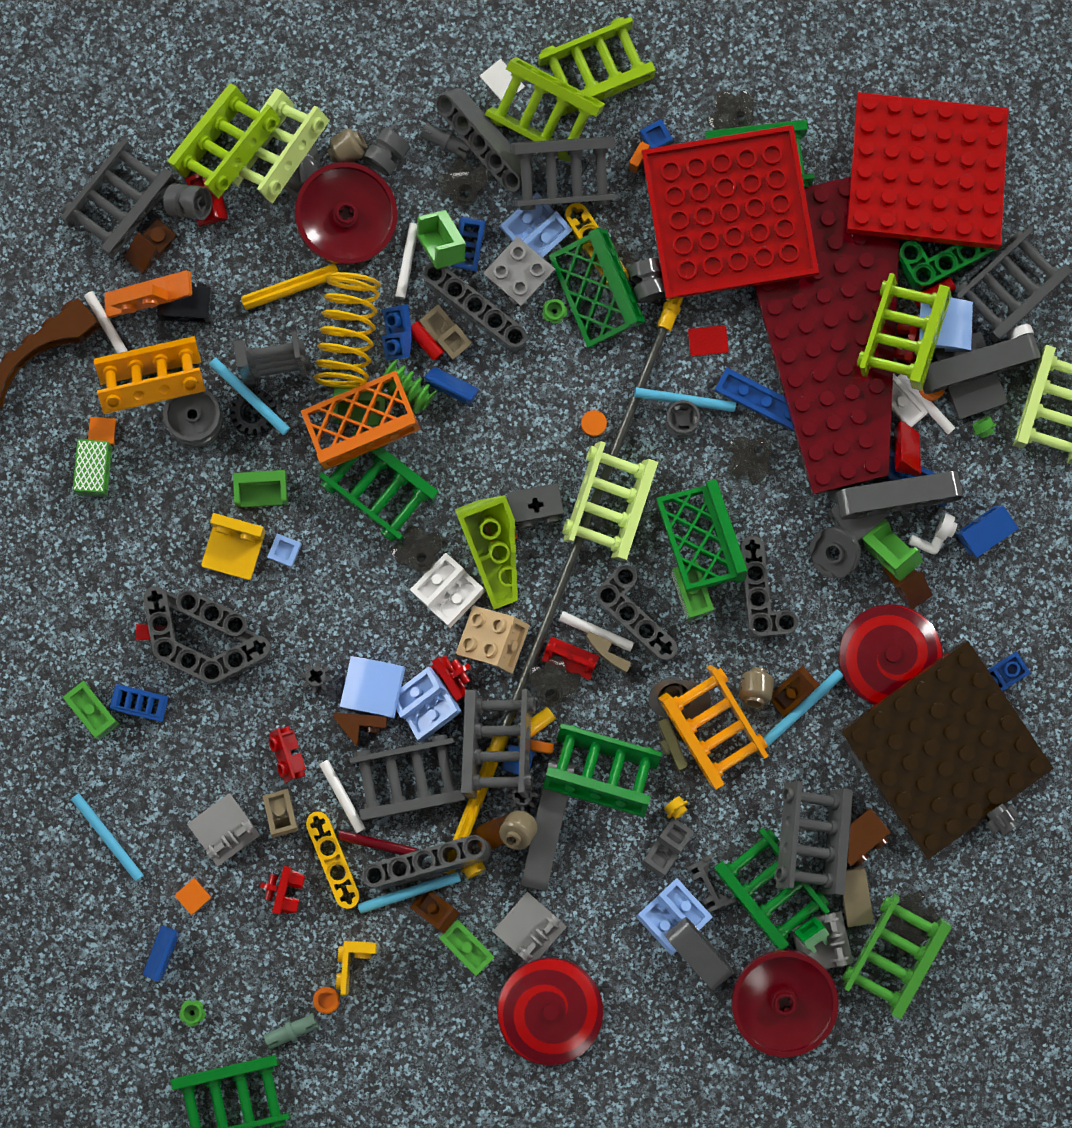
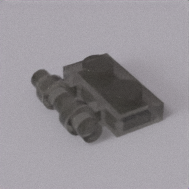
(908, 930)

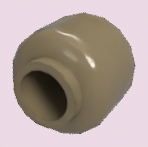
(347, 146)
(756, 687)
(518, 830)

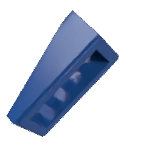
(473, 223)
(116, 699)

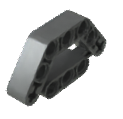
(198, 614)

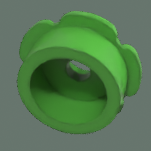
(554, 304)
(984, 427)
(185, 1015)

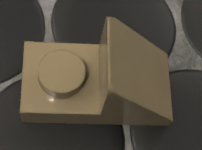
(280, 813)

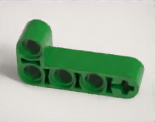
(931, 267)

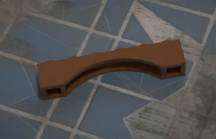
(69, 326)

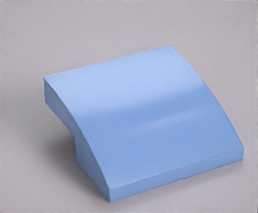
(537, 228)
(956, 328)
(372, 687)
(426, 704)
(670, 908)

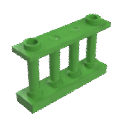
(911, 977)

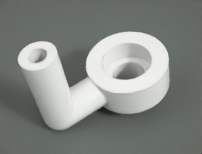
(945, 529)

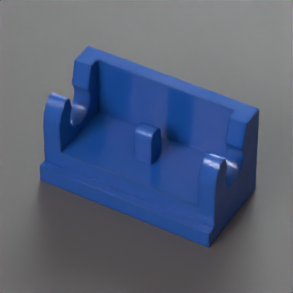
(986, 530)

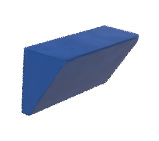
(451, 385)
(161, 953)

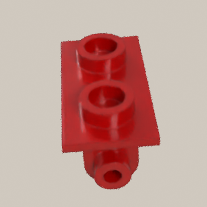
(574, 658)
(282, 742)

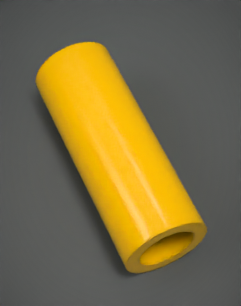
(540, 721)

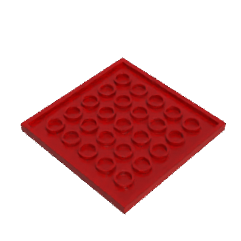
(928, 170)
(730, 212)

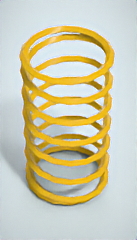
(334, 279)

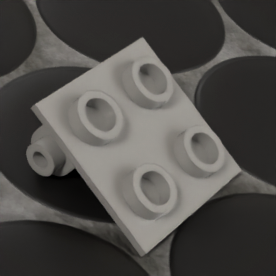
(519, 271)
(223, 829)
(529, 928)
(838, 950)

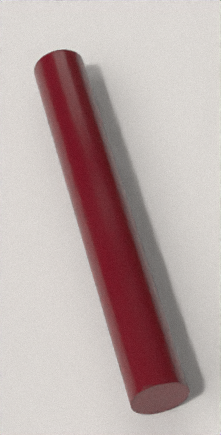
(375, 843)

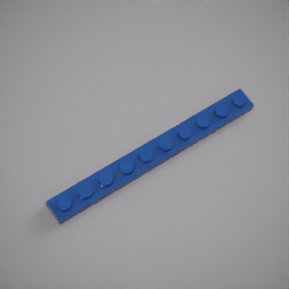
(774, 407)

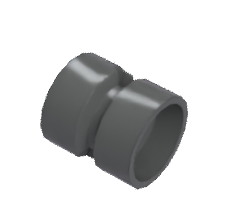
(385, 153)
(187, 201)
(647, 280)
(682, 419)

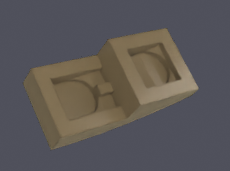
(445, 332)
(601, 647)
(857, 898)

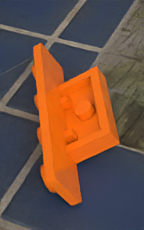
(148, 294)

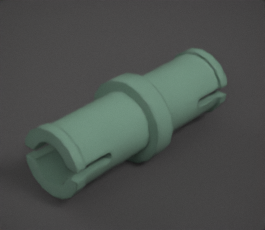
(291, 1031)

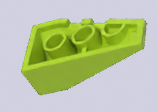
(494, 564)

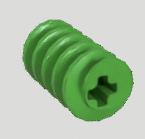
(416, 395)

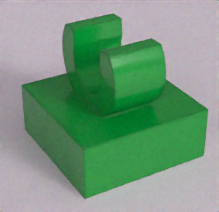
(812, 933)

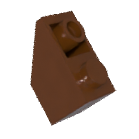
(864, 834)

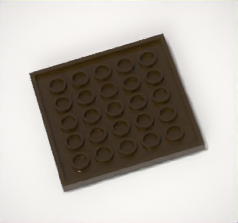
(946, 749)

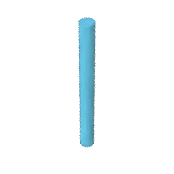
(249, 396)
(674, 397)
(803, 707)
(107, 837)
(409, 892)

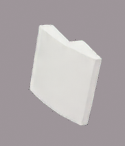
(447, 590)

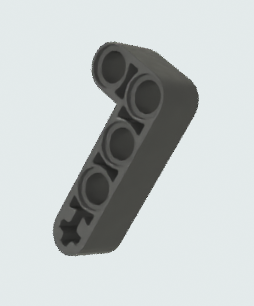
(762, 588)
(640, 618)

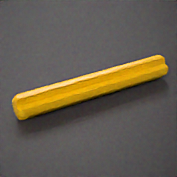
(287, 287)

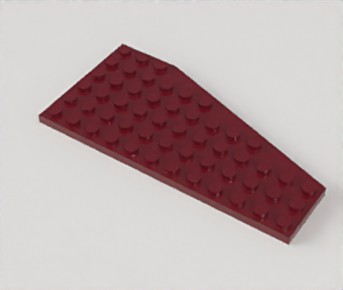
(816, 340)

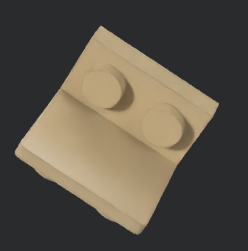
(493, 638)

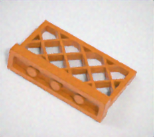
(362, 441)

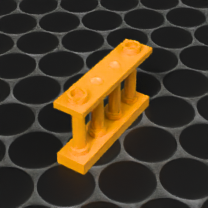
(147, 361)
(687, 727)

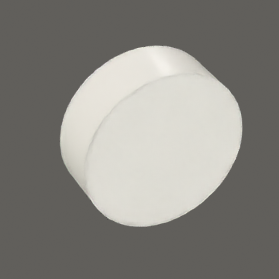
(1020, 330)

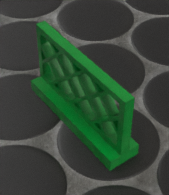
(617, 281)
(721, 526)

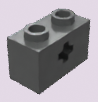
(545, 496)

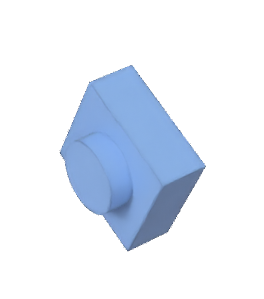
(284, 550)

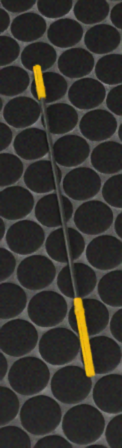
(498, 743)

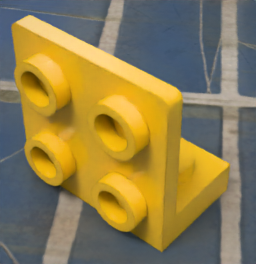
(233, 546)
(360, 950)

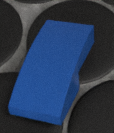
(398, 329)
(1009, 671)

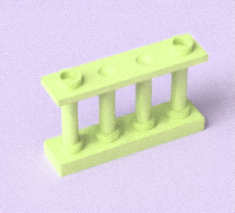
(293, 154)
(1033, 408)
(634, 496)

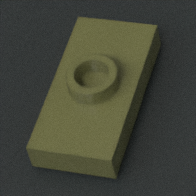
(670, 745)

